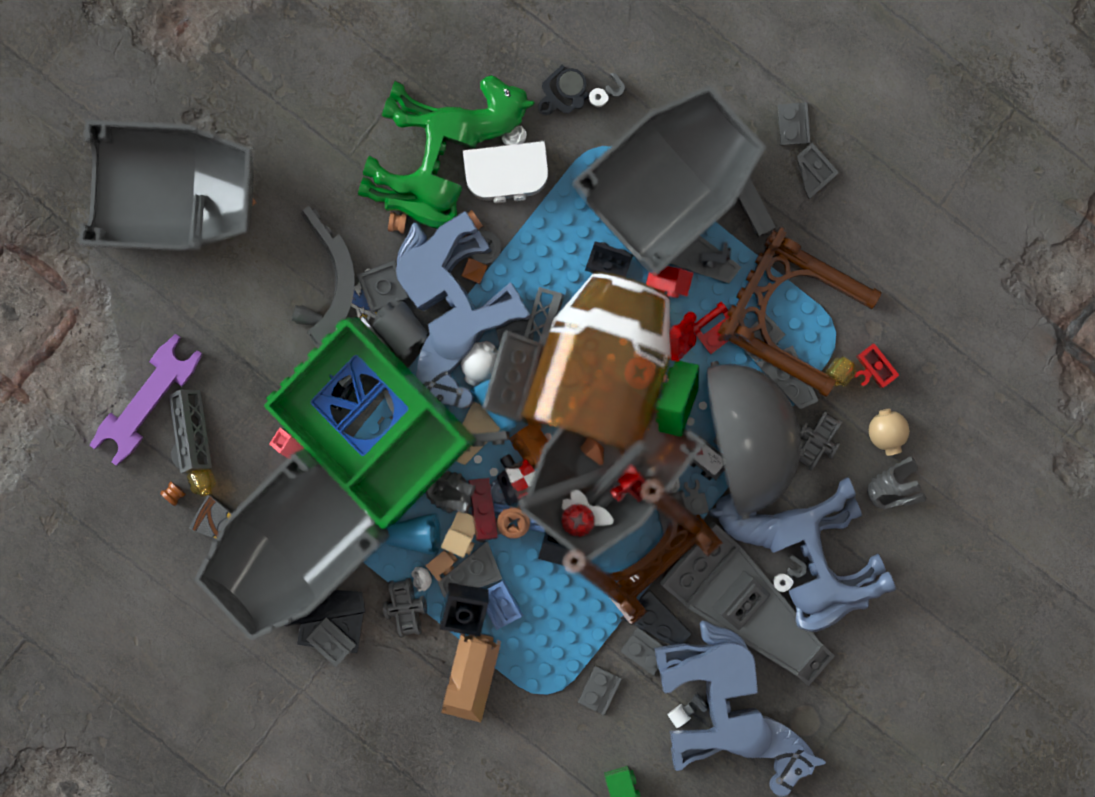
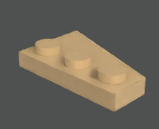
(477, 422)

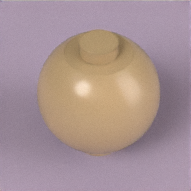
(889, 431)

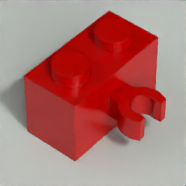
(671, 280)
(876, 367)
(630, 482)

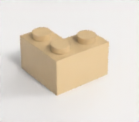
(460, 535)

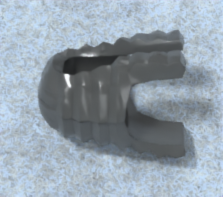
(888, 488)
(451, 493)

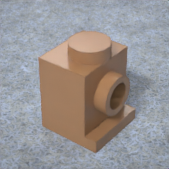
(442, 564)

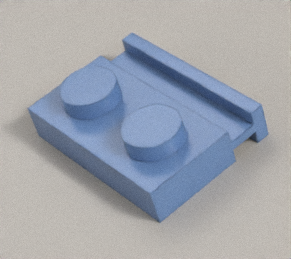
(502, 605)

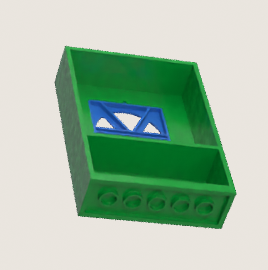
(382, 472)

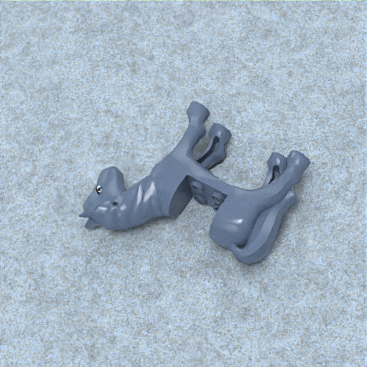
(829, 595)

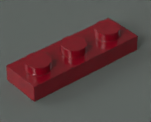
(483, 510)

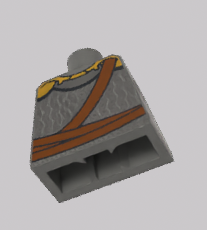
(210, 517)

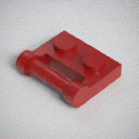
(682, 337)
(710, 338)

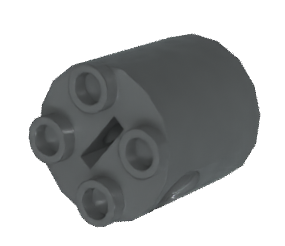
(399, 328)

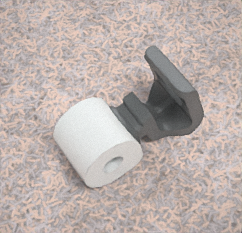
(599, 97)
(783, 582)
(682, 714)

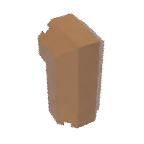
(471, 677)

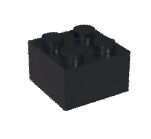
(464, 609)

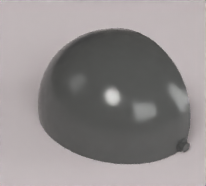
(755, 435)

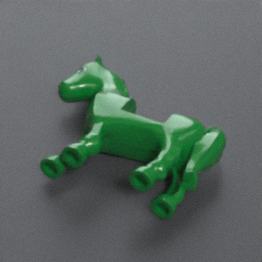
(422, 193)

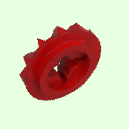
(575, 511)

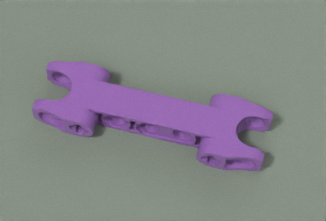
(167, 372)

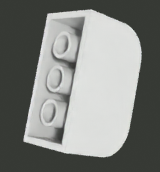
(506, 171)

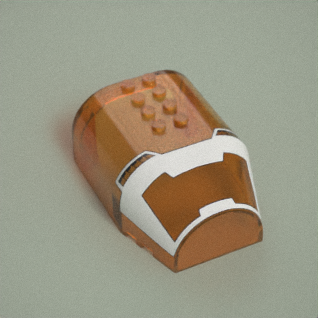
(604, 362)

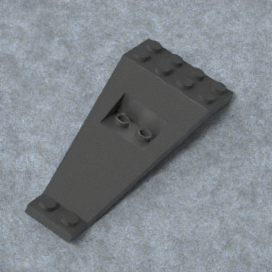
(766, 622)

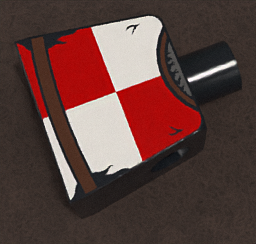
(515, 478)

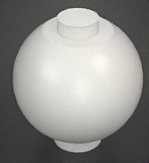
(479, 363)

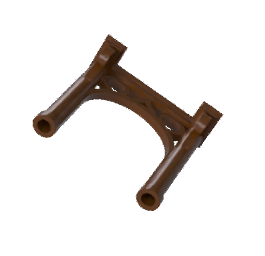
(742, 336)
(669, 549)

